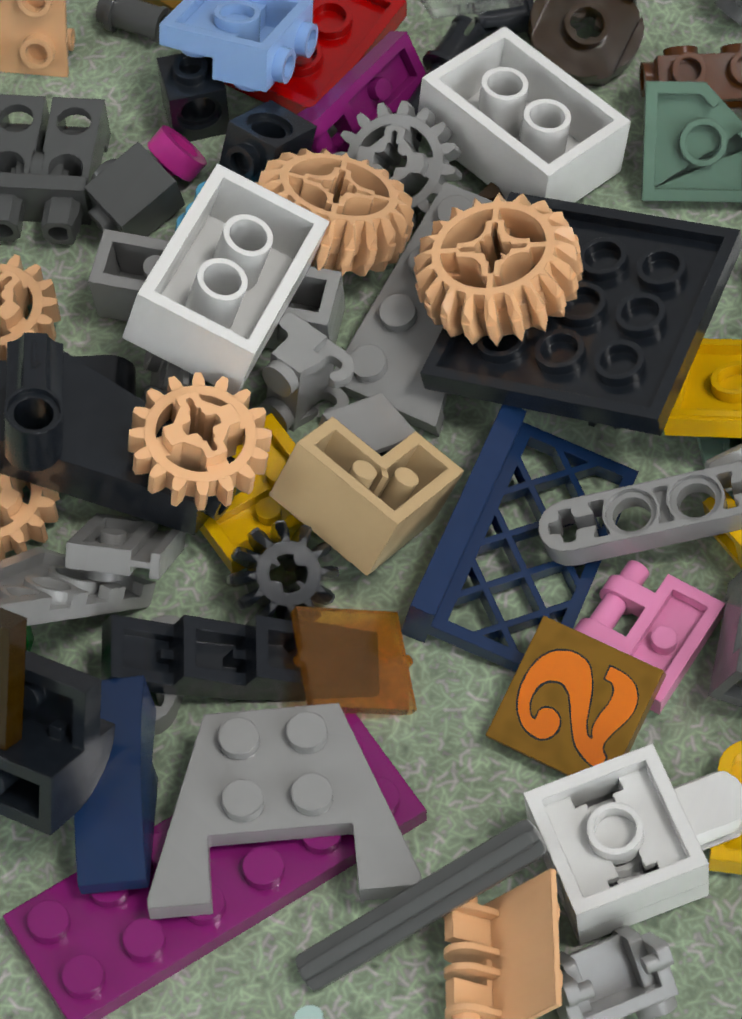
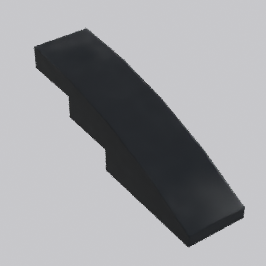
(205, 657)

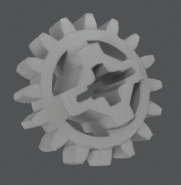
(400, 141)

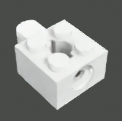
(633, 815)

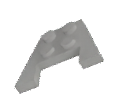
(276, 780)

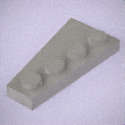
(400, 334)
(47, 592)

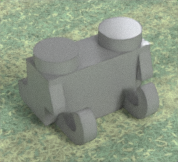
(304, 373)
(618, 978)

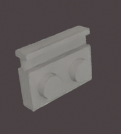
(119, 544)

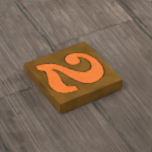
(574, 700)

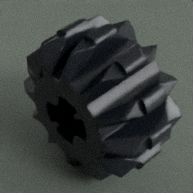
(294, 557)

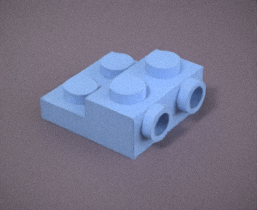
(248, 39)

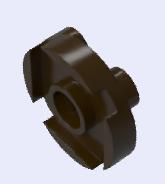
(591, 59)

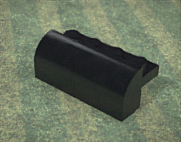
(61, 746)

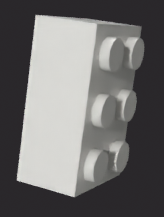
(525, 120)
(225, 279)

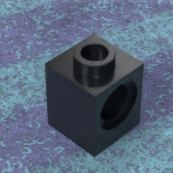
(191, 98)
(262, 137)

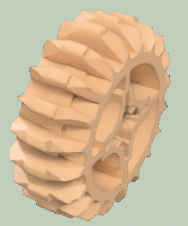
(364, 207)
(498, 269)

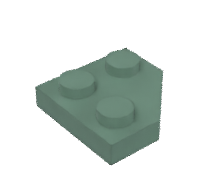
(690, 144)

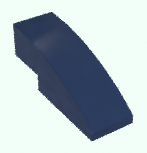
(119, 817)

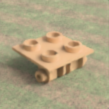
(35, 37)
(505, 954)

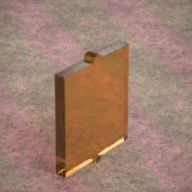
(353, 660)

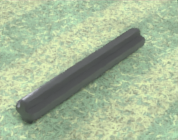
(421, 905)

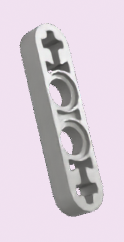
(664, 528)

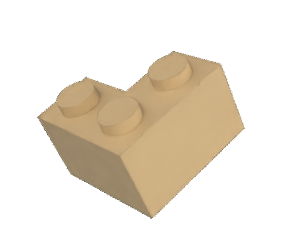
(364, 500)

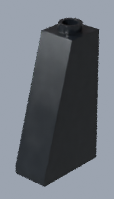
(97, 457)

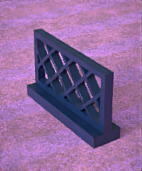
(470, 523)

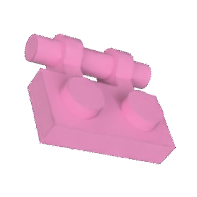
(670, 624)

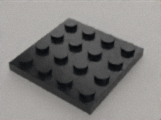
(624, 338)

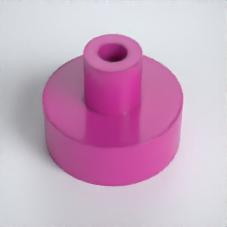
(176, 154)

